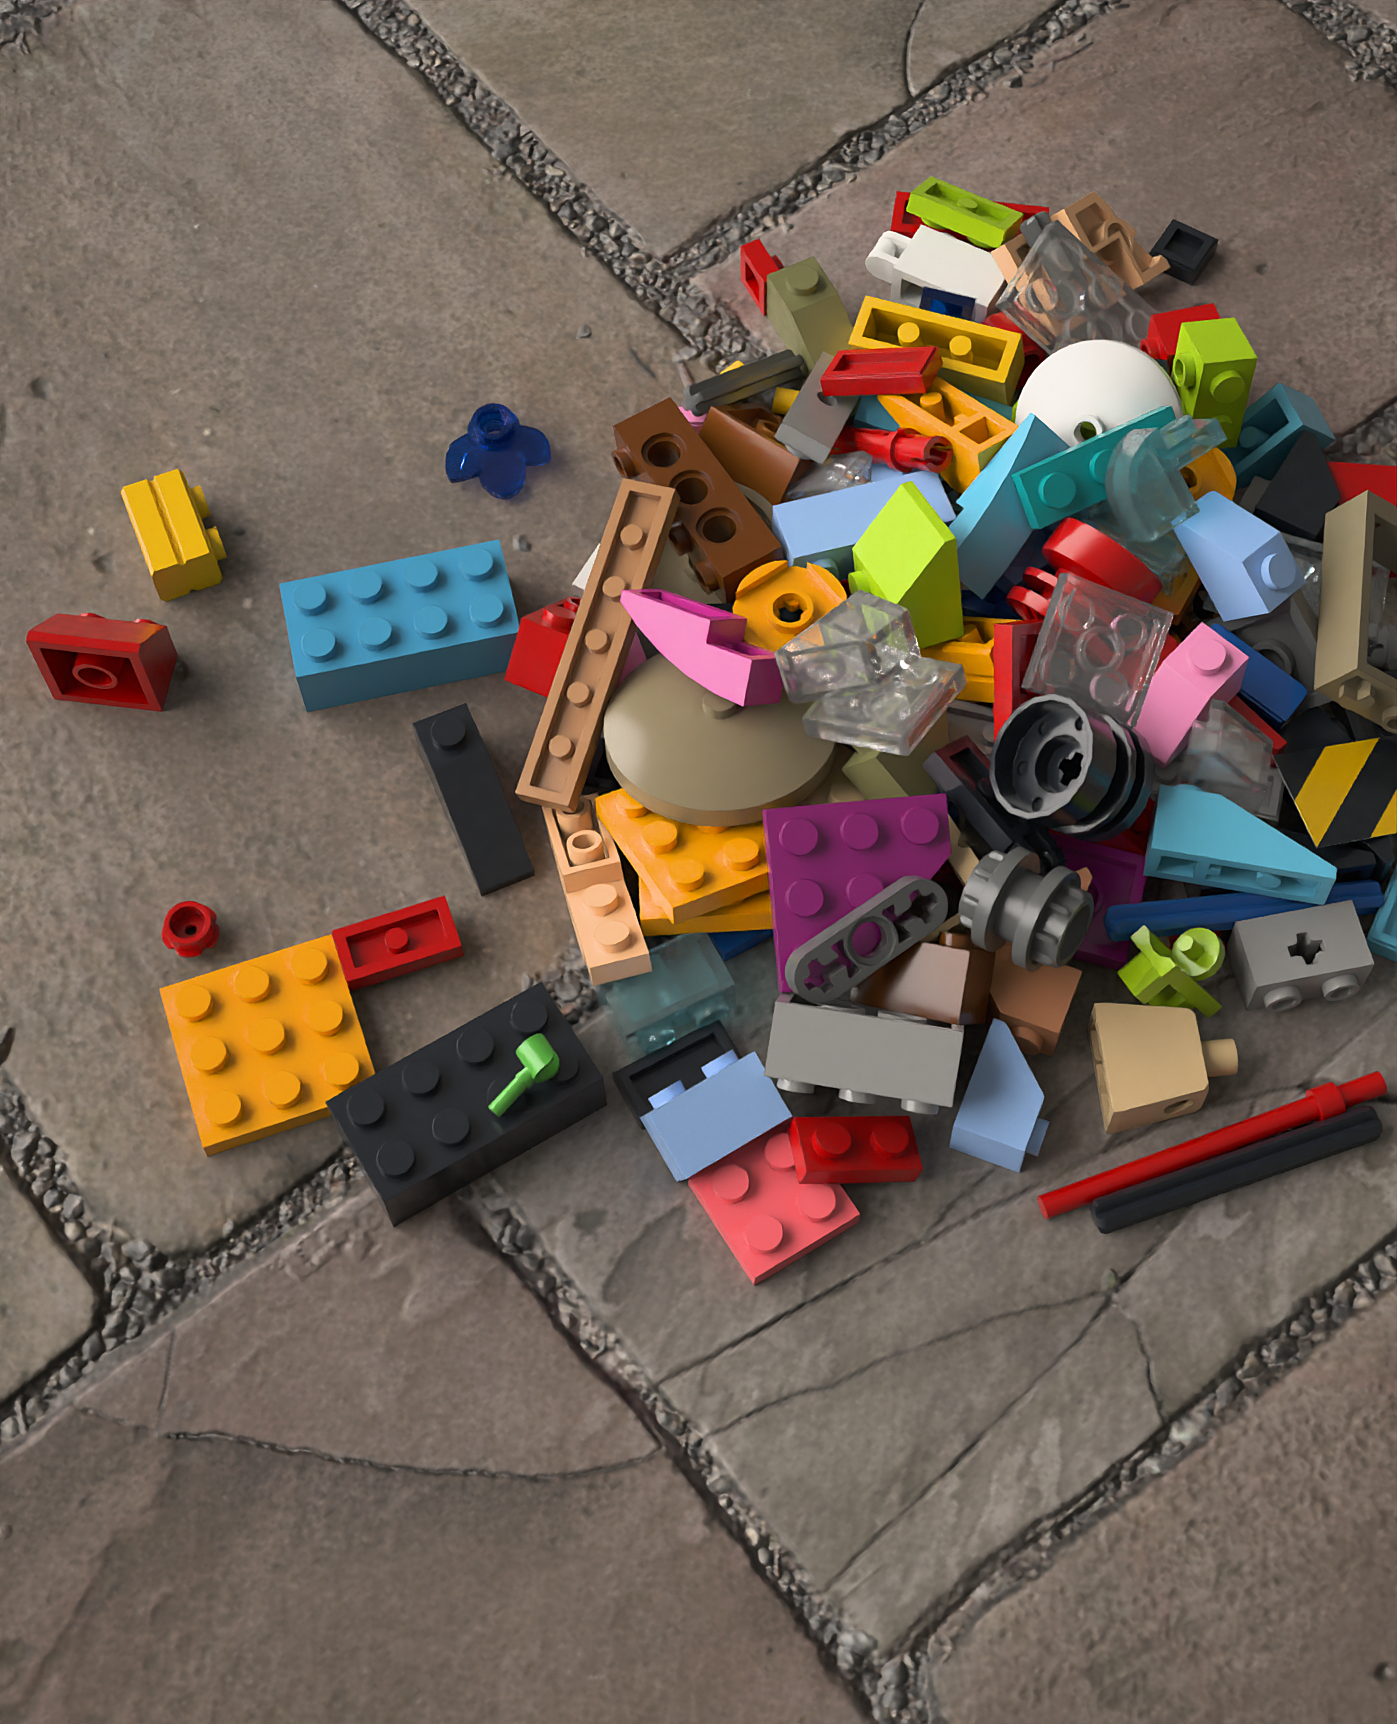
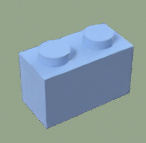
(715, 1115)

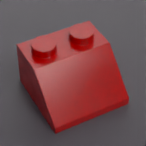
(104, 660)

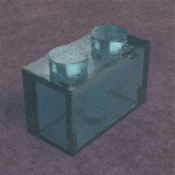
(681, 992)

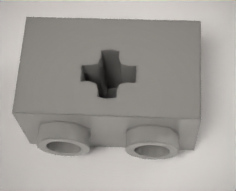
(1299, 956)

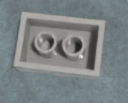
(863, 1052)

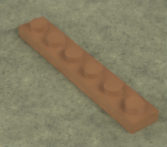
(597, 647)

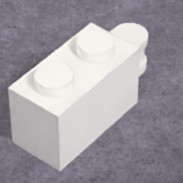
(937, 262)

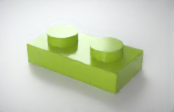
(964, 212)

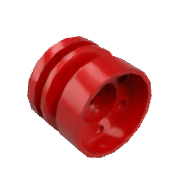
(1089, 555)

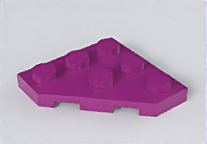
(840, 856)

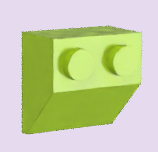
(912, 563)

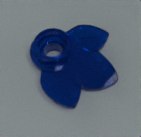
(498, 457)

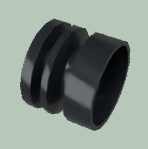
(1071, 768)

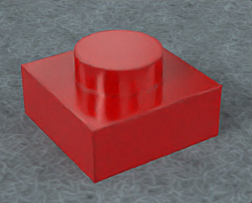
(755, 267)

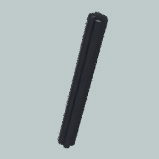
(1235, 1169)

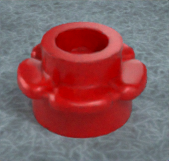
(188, 915)

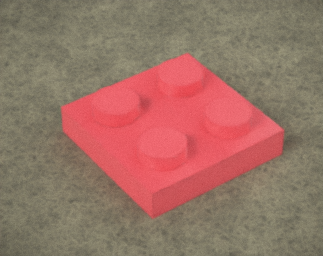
(763, 1207)

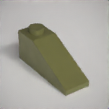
(808, 314)

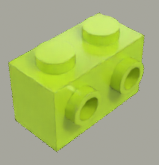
(1214, 373)

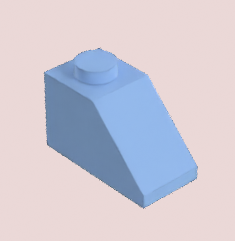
(1238, 558)
(1000, 1105)

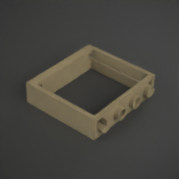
(1353, 537)

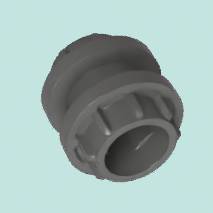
(1033, 912)

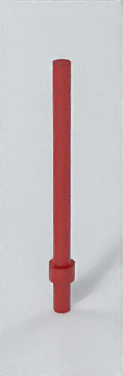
(1319, 1104)

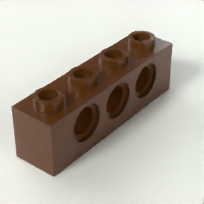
(713, 515)

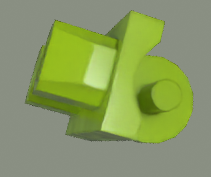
(1171, 975)

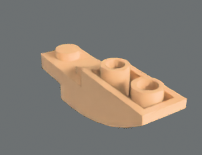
(596, 893)

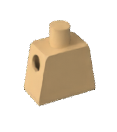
(1152, 1063)

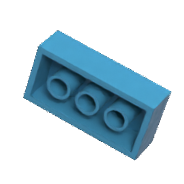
(400, 625)

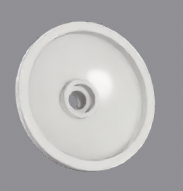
(1095, 384)

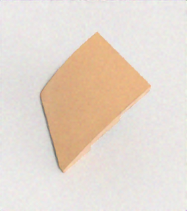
(1102, 233)

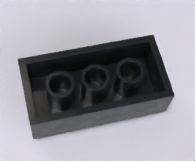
(427, 1118)

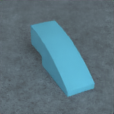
(992, 516)

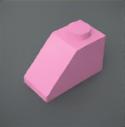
(1183, 688)

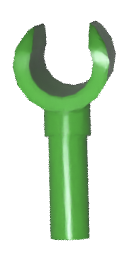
(540, 1065)

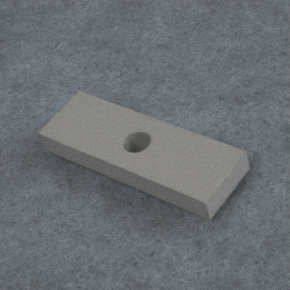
(813, 418)

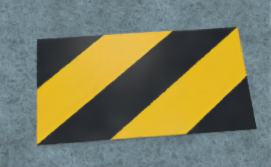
(1344, 789)

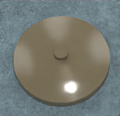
(705, 755)

